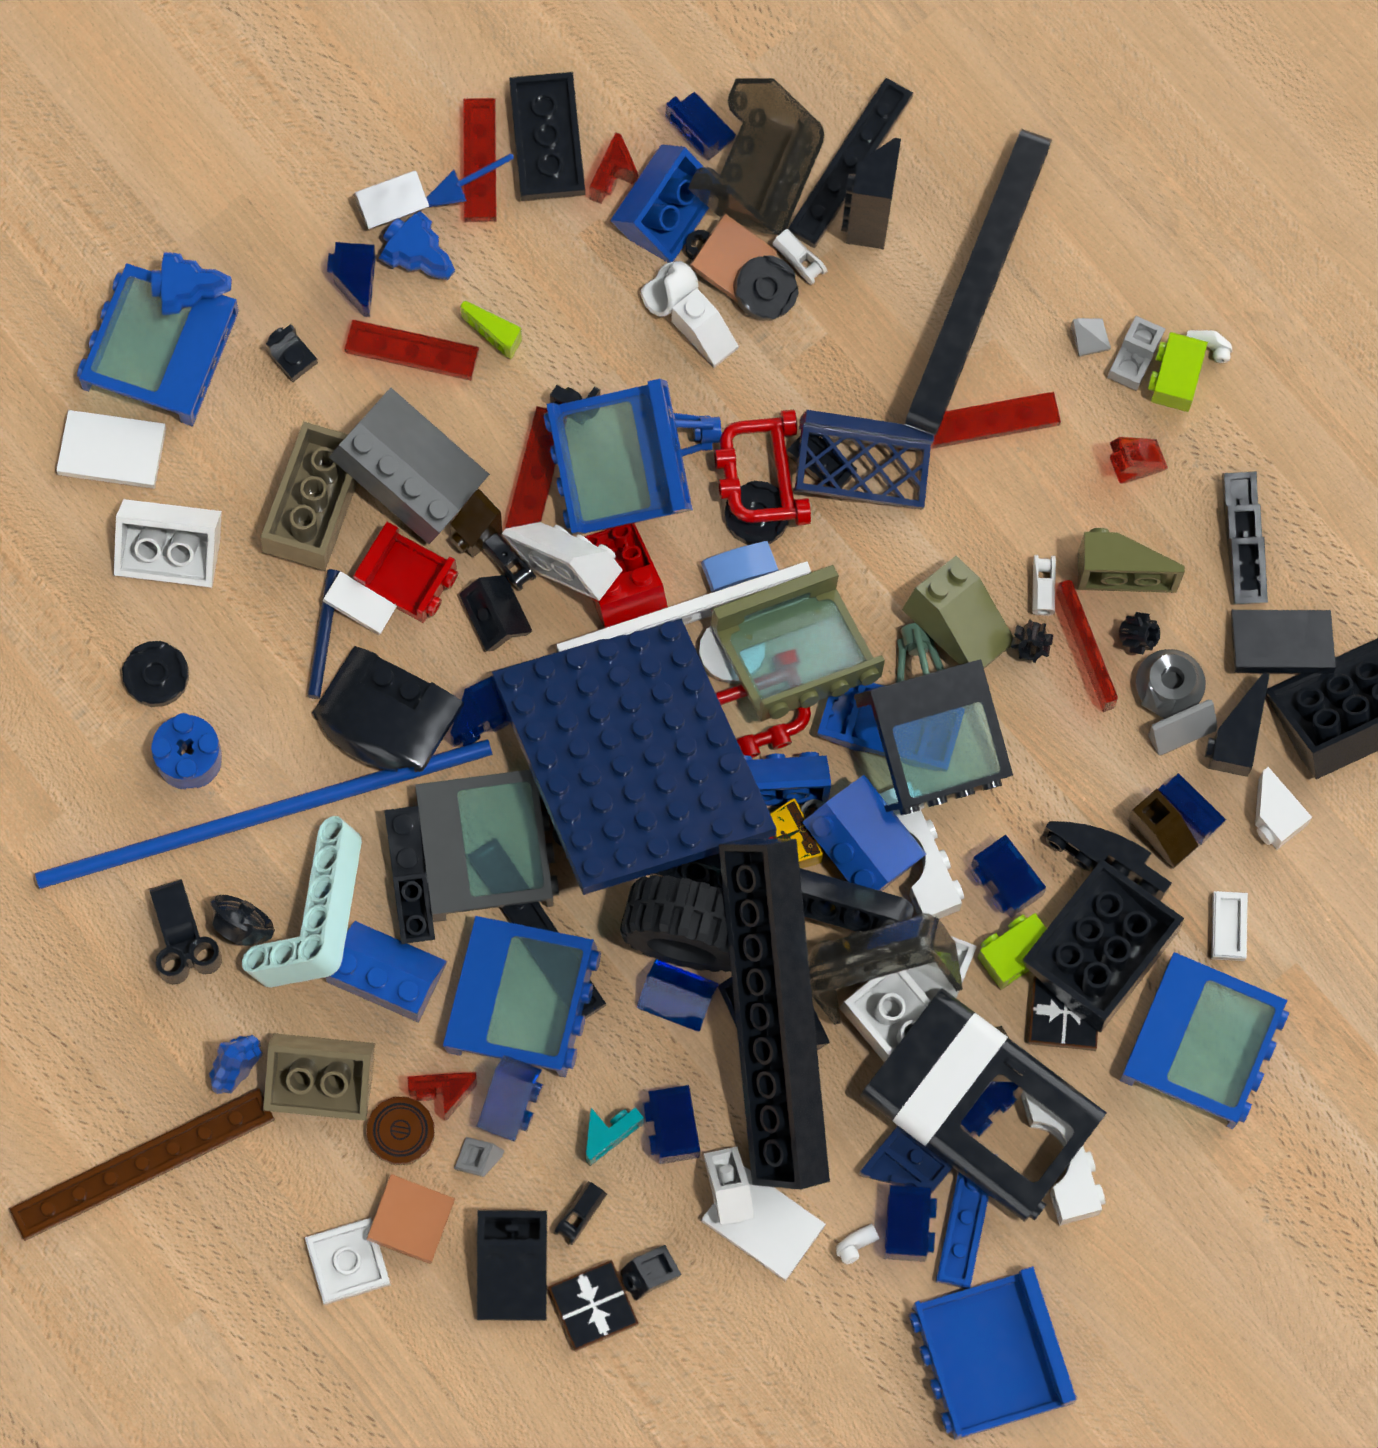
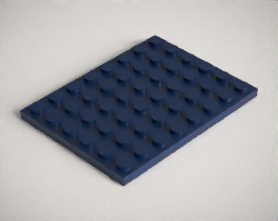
(632, 755)

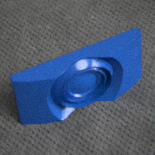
(851, 725)

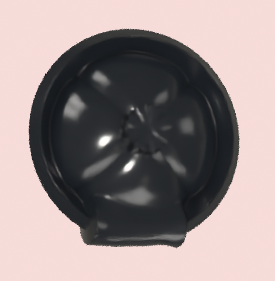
(240, 921)

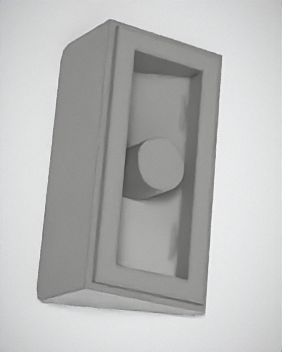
(1183, 727)

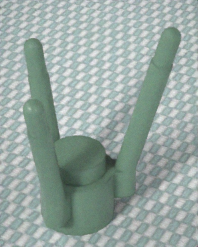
(917, 643)

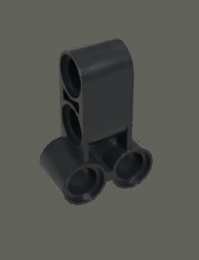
(180, 934)

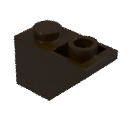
(1163, 828)

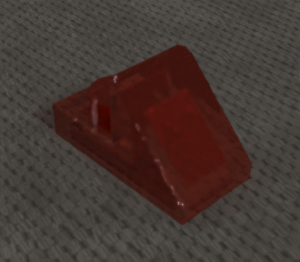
(614, 165)
(1136, 458)
(453, 1086)

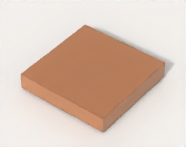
(726, 252)
(410, 1219)

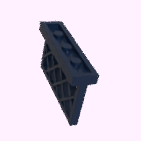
(863, 431)

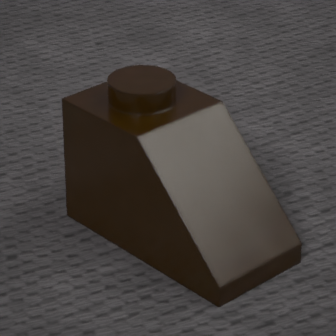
(475, 524)

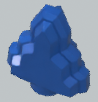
(416, 247)
(185, 283)
(234, 1063)

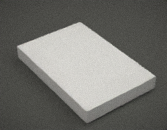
(111, 449)
(776, 1235)

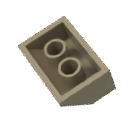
(319, 1076)

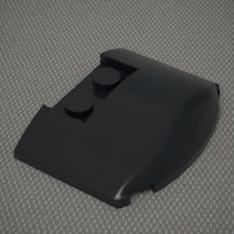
(385, 713)

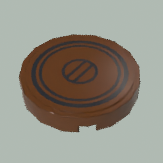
(400, 1130)

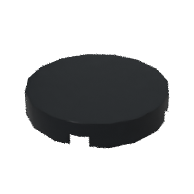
(766, 287)
(756, 496)
(155, 674)

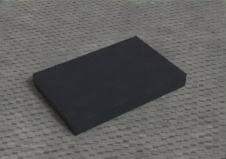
(1283, 641)

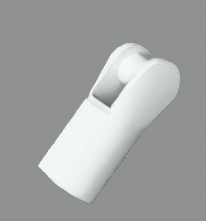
(796, 254)
(1044, 588)

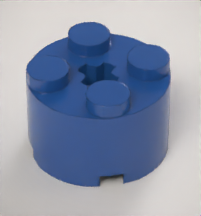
(187, 733)

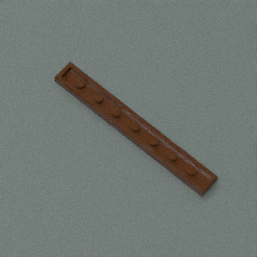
(141, 1164)

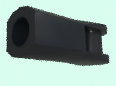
(506, 558)
(583, 1208)

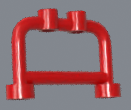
(730, 486)
(777, 735)

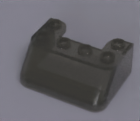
(767, 158)
(880, 953)

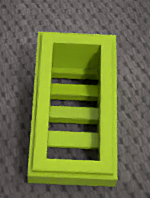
(496, 330)

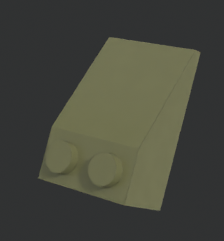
(1120, 564)
(959, 614)

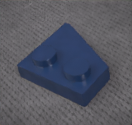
(906, 1163)

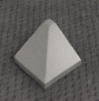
(1089, 336)
(478, 1157)

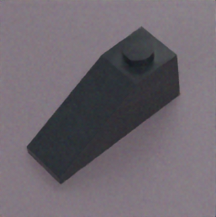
(1237, 737)

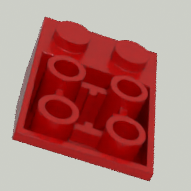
(638, 586)

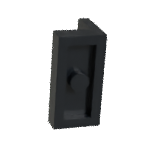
(494, 611)

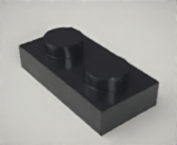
(829, 461)

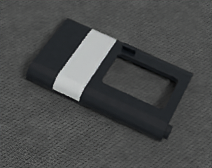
(941, 1075)

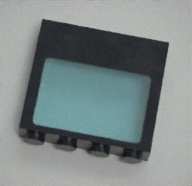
(939, 735)

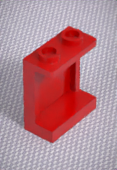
(406, 573)

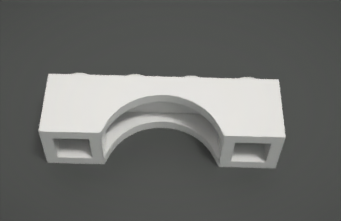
(935, 890)
(1076, 1194)

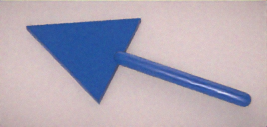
(450, 189)

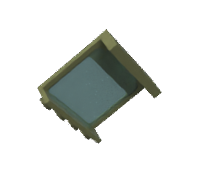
(794, 644)

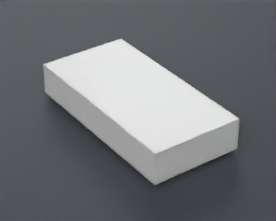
(359, 603)
(1229, 926)

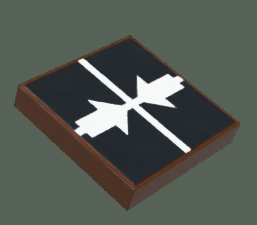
(1056, 1024)
(593, 1305)

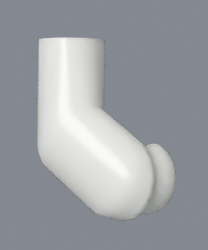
(1216, 342)
(848, 1247)

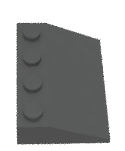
(409, 465)

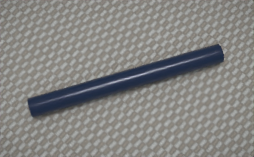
(322, 641)

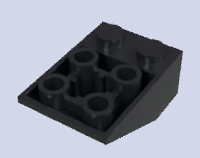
(512, 1265)

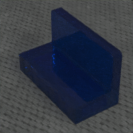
(699, 124)
(1196, 811)
(677, 995)

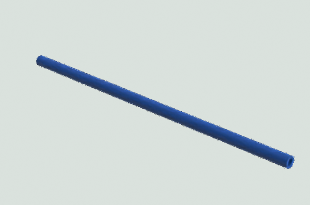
(257, 816)

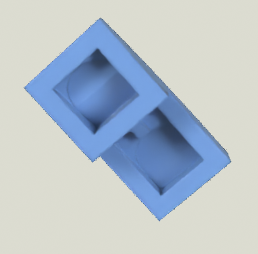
(739, 565)

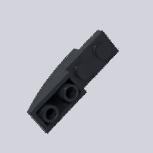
(1092, 844)
(409, 875)

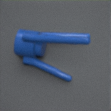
(705, 429)

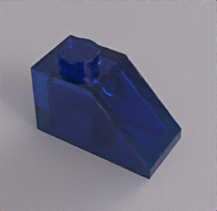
(354, 273)

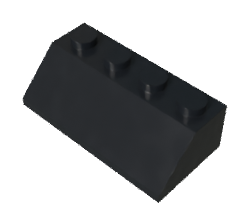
(870, 197)

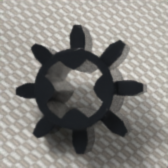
(1139, 633)
(1032, 641)

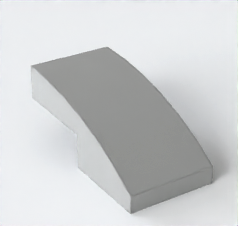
(1136, 353)

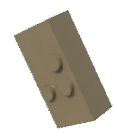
(309, 501)

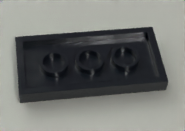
(547, 136)

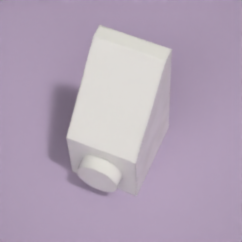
(704, 327)
(1278, 811)
(729, 1186)

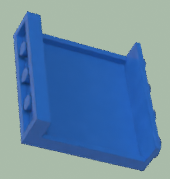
(992, 1354)

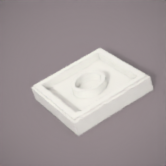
(346, 1262)

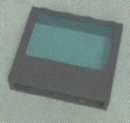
(485, 843)

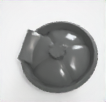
(1170, 682)

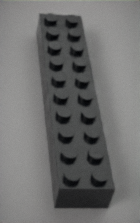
(774, 1012)

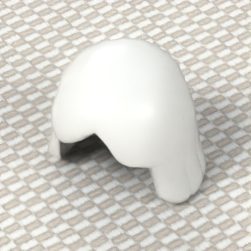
(669, 287)

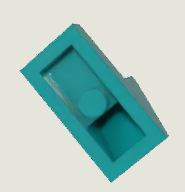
(604, 1139)

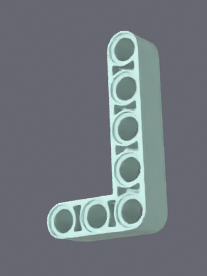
(325, 917)

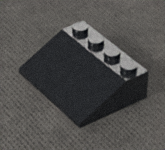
(1332, 714)
(1102, 944)

